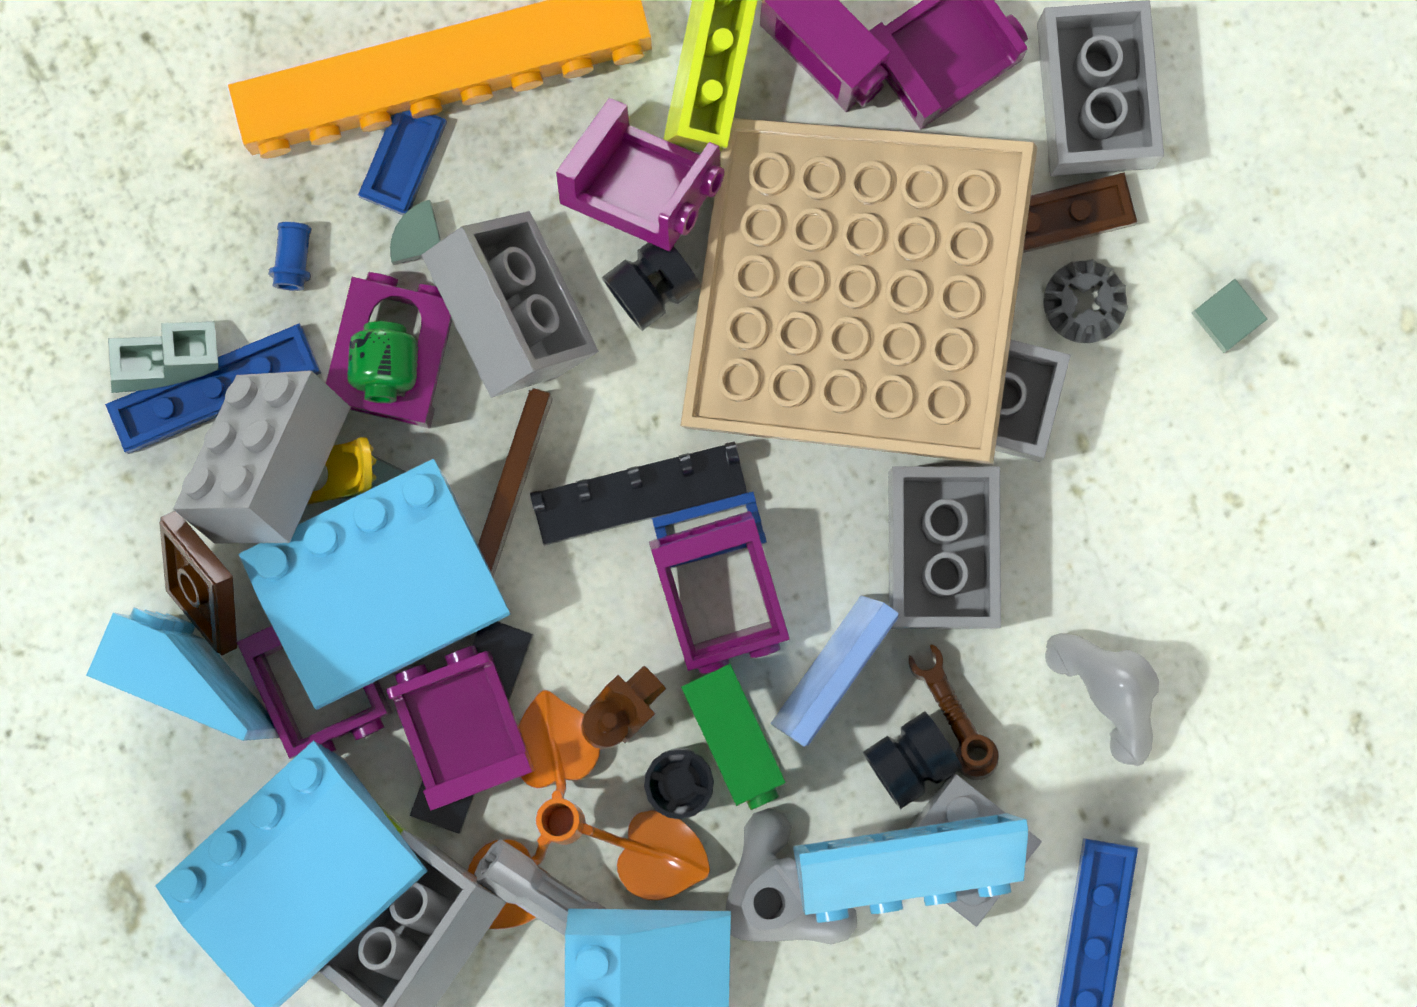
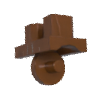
(621, 709)

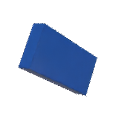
(402, 161)

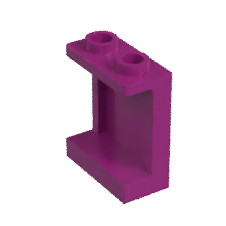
(948, 53)
(637, 179)
(460, 726)

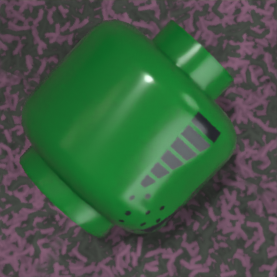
(382, 361)

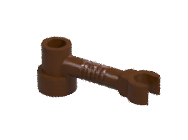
(961, 725)

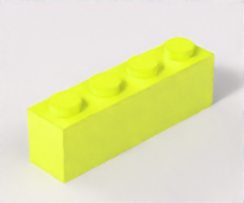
(709, 73)

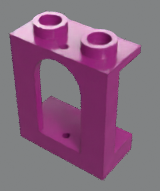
(436, 322)

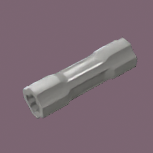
(523, 883)

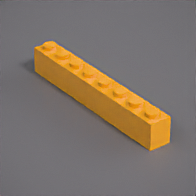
(435, 70)

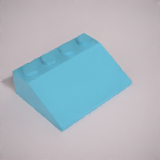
(375, 584)
(173, 668)
(911, 864)
(291, 877)
(647, 958)

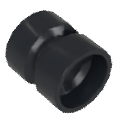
(637, 294)
(912, 759)
(679, 783)

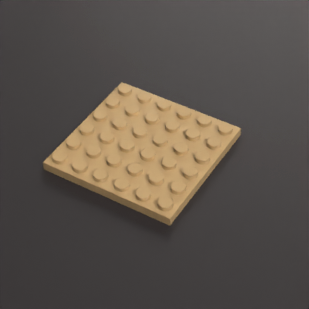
(860, 288)

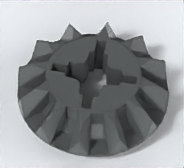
(1061, 303)

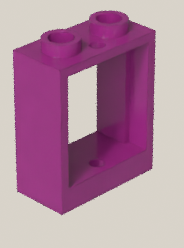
(829, 47)
(702, 541)
(266, 642)

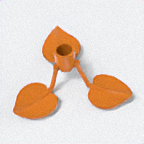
(660, 851)

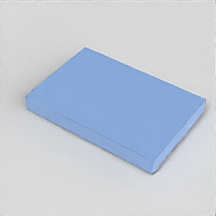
(835, 669)

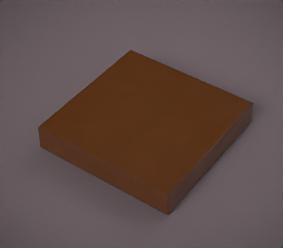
(198, 583)

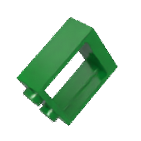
(734, 737)

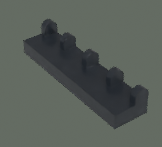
(638, 493)

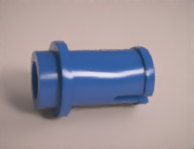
(291, 256)

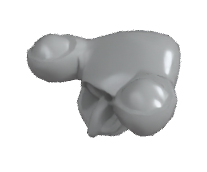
(1118, 685)
(767, 892)

